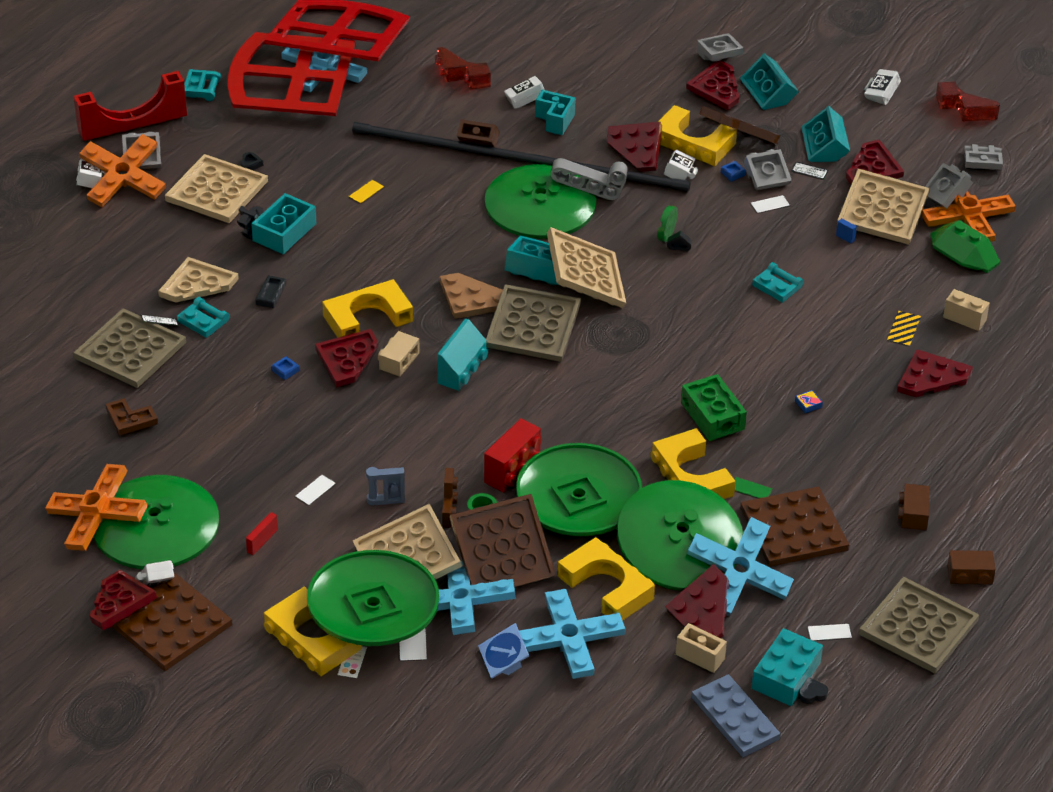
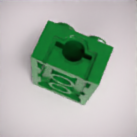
(713, 407)

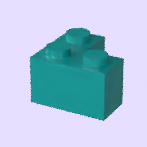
(556, 110)

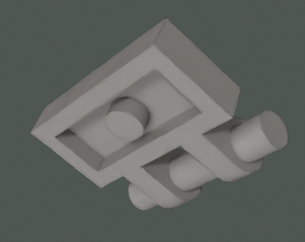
(983, 157)

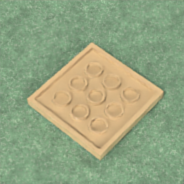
(216, 188)
(884, 206)
(586, 267)
(418, 537)

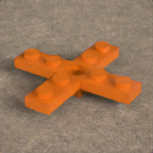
(129, 162)
(971, 212)
(95, 506)

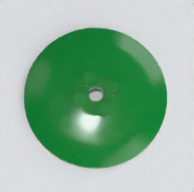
(531, 203)
(583, 469)
(179, 532)
(651, 537)
(397, 585)

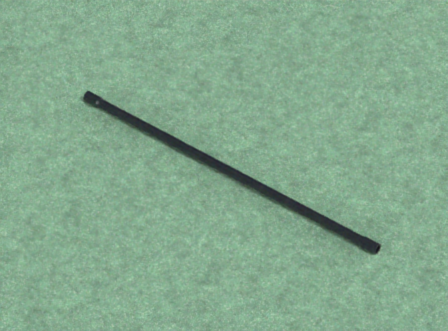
(367, 129)

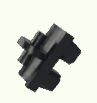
(246, 219)

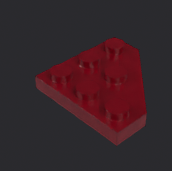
(716, 85)
(637, 143)
(875, 159)
(347, 355)
(932, 373)
(119, 599)
(703, 602)

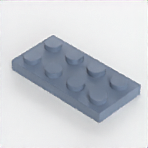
(735, 715)

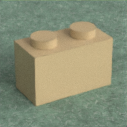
(966, 309)
(398, 353)
(701, 647)

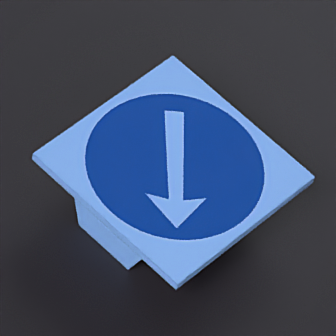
(504, 651)

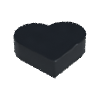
(251, 161)
(679, 241)
(812, 691)

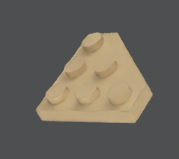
(197, 280)

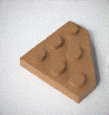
(469, 296)

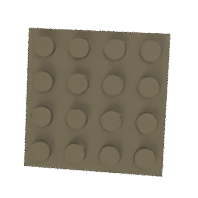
(533, 322)
(129, 348)
(919, 625)

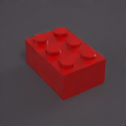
(510, 453)

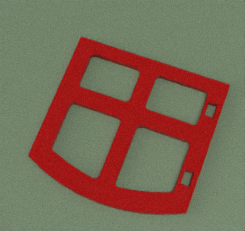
(339, 29)
(297, 74)

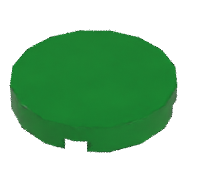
(668, 224)

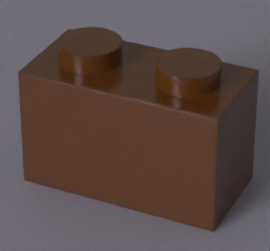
(478, 133)
(915, 506)
(971, 567)

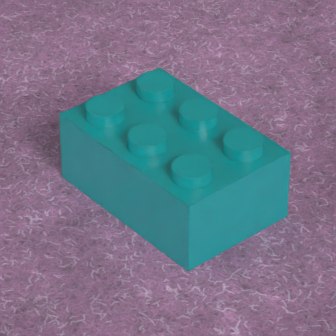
(284, 223)
(787, 666)

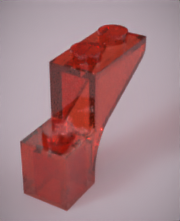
(455, 69)
(969, 106)

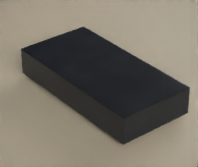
(270, 291)

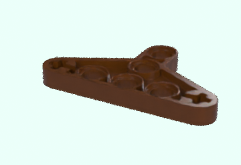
(740, 125)

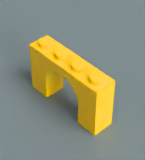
(706, 149)
(382, 296)
(684, 447)
(598, 558)
(318, 653)

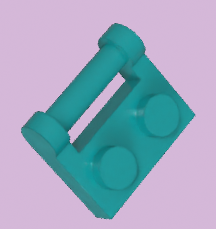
(195, 83)
(776, 287)
(200, 322)

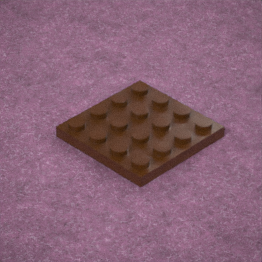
(799, 526)
(503, 542)
(173, 623)

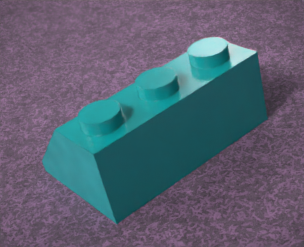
(768, 83)
(825, 137)
(531, 259)
(461, 356)

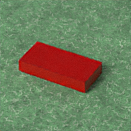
(262, 533)

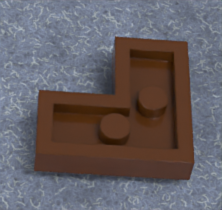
(127, 420)
(450, 496)

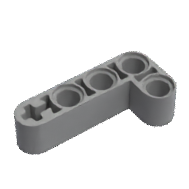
(562, 167)

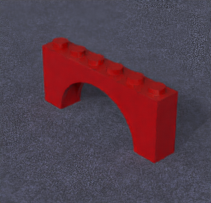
(164, 105)

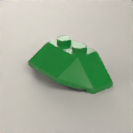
(965, 246)

